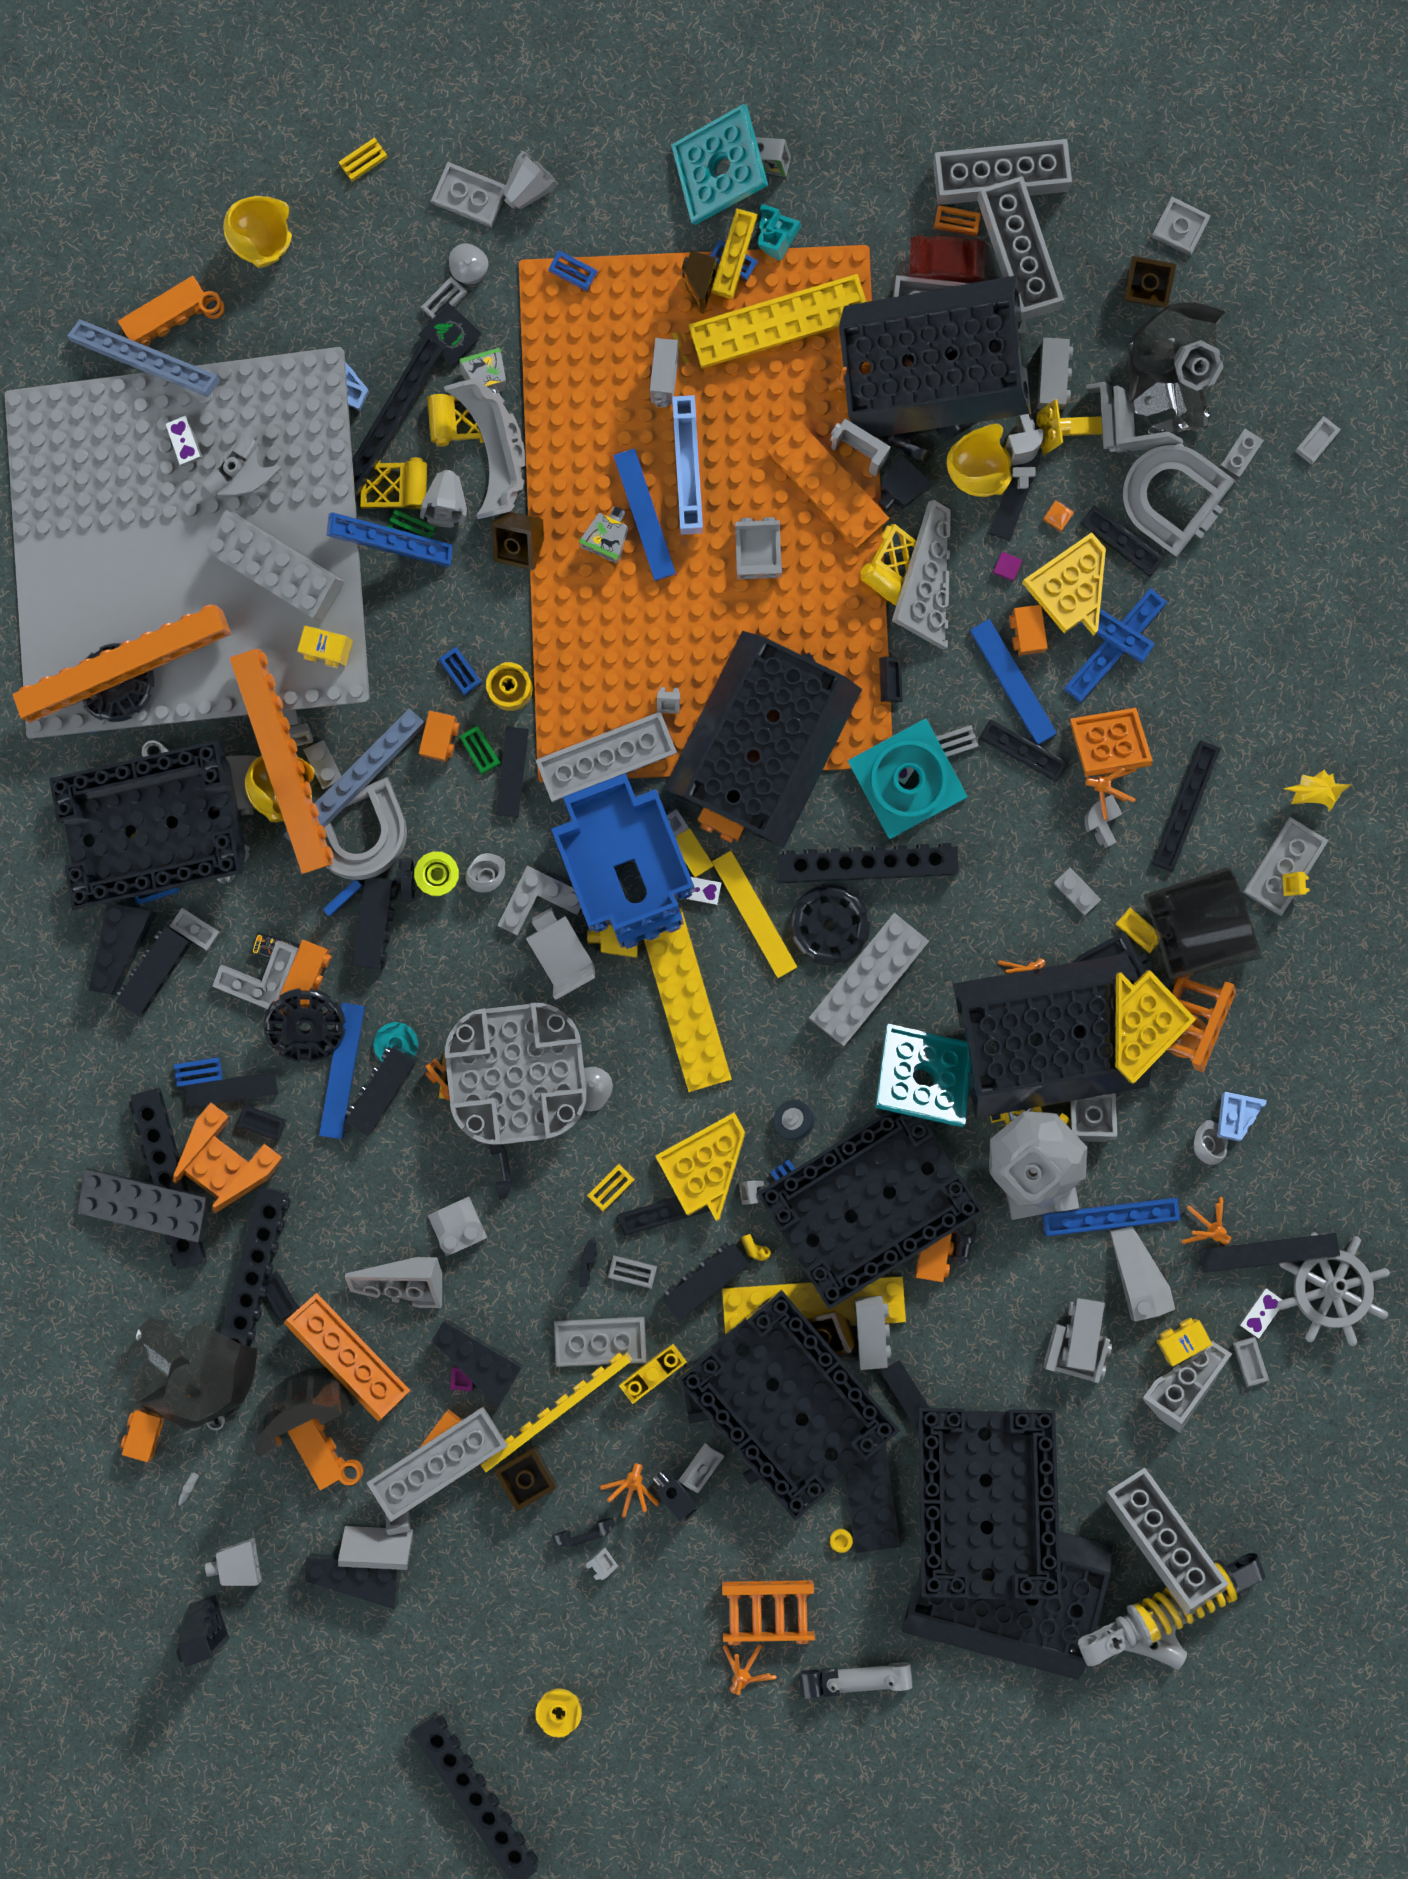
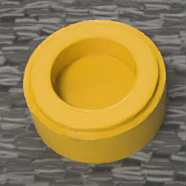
(841, 1540)

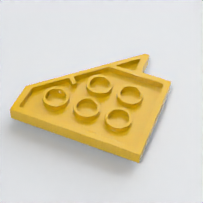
(1071, 585)
(1146, 1023)
(704, 1165)

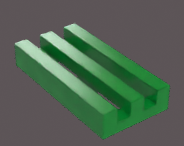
(396, 514)
(470, 734)

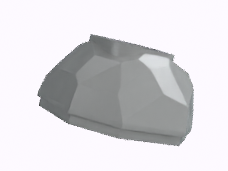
(1038, 1143)

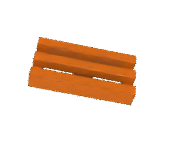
(953, 228)

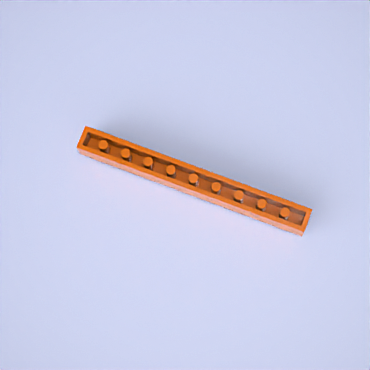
(121, 663)
(281, 760)

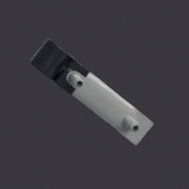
(834, 1681)

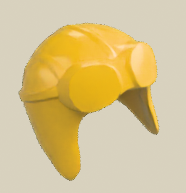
(258, 229)
(980, 463)
(261, 792)

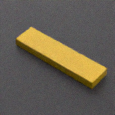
(734, 254)

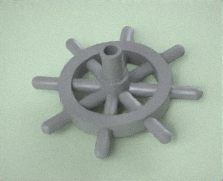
(1334, 1290)

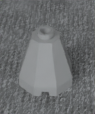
(527, 182)
(1198, 364)
(444, 501)

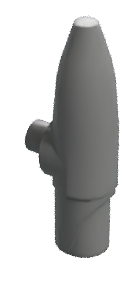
(187, 1488)

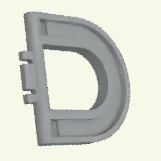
(1195, 467)
(389, 845)

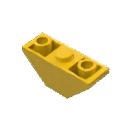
(652, 1373)

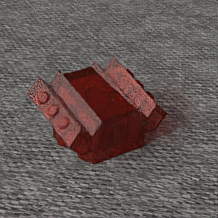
(947, 258)

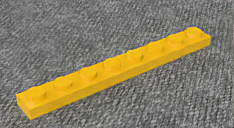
(563, 1404)

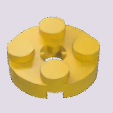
(548, 1721)

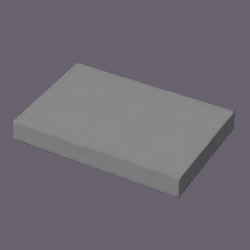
(469, 194)
(374, 1548)

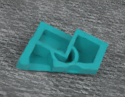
(776, 232)

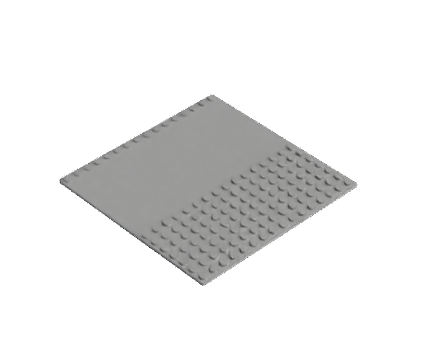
(120, 530)

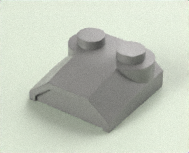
(1094, 1118)
(457, 1226)

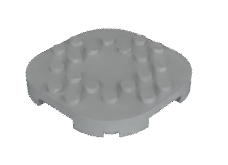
(515, 1073)

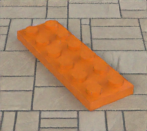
(828, 485)
(347, 1357)

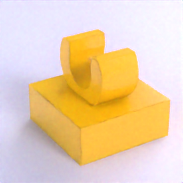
(1295, 884)

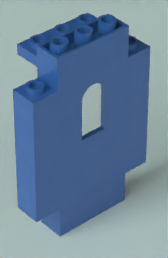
(612, 829)

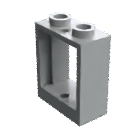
(664, 372)

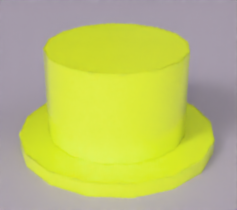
(436, 873)

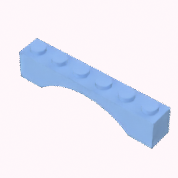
(687, 465)

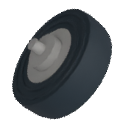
(794, 1120)

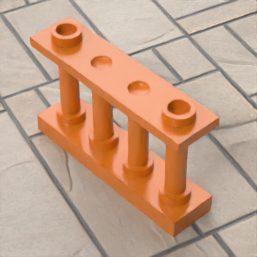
(1215, 1016)
(756, 1590)

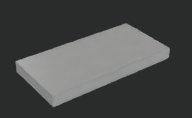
(1292, 851)
(599, 1340)

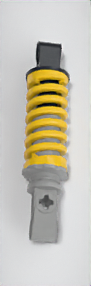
(1163, 1611)

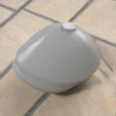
(468, 263)
(485, 873)
(598, 1088)
(1207, 1145)

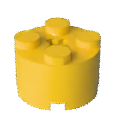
(502, 676)

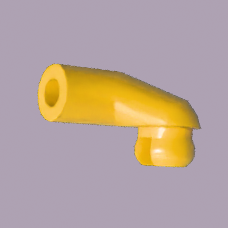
(755, 1251)

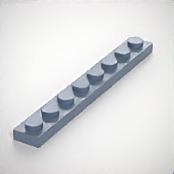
(144, 358)
(367, 767)

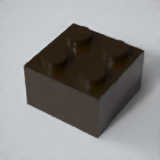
(525, 1478)

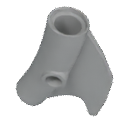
(240, 471)
(1164, 1650)

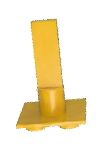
(1056, 427)

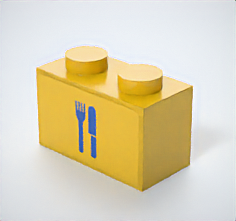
(324, 646)
(1184, 1341)

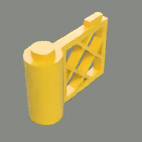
(444, 423)
(412, 485)
(879, 575)

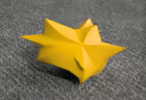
(1318, 789)

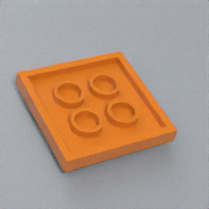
(1110, 742)

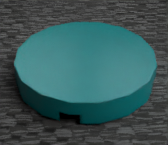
(398, 1034)

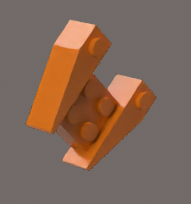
(217, 1166)

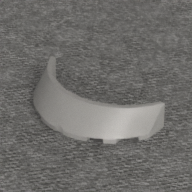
(502, 444)

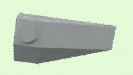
(410, 1279)
(1142, 1281)
(1183, 1388)

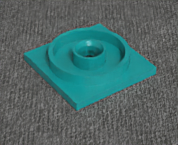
(700, 155)
(878, 776)
(941, 1057)

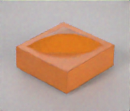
(1058, 516)

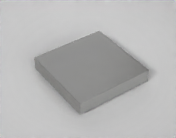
(1181, 226)

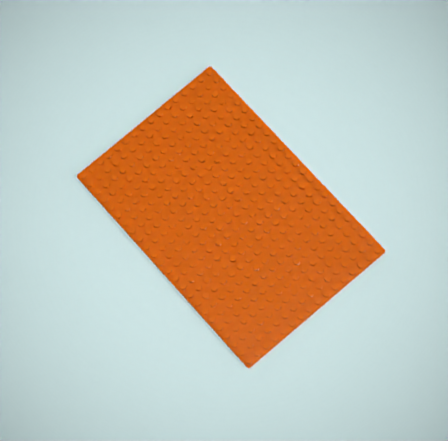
(607, 628)

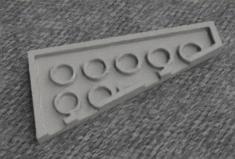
(926, 583)

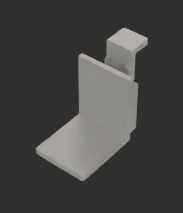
(1119, 422)
(560, 953)

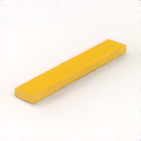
(754, 914)

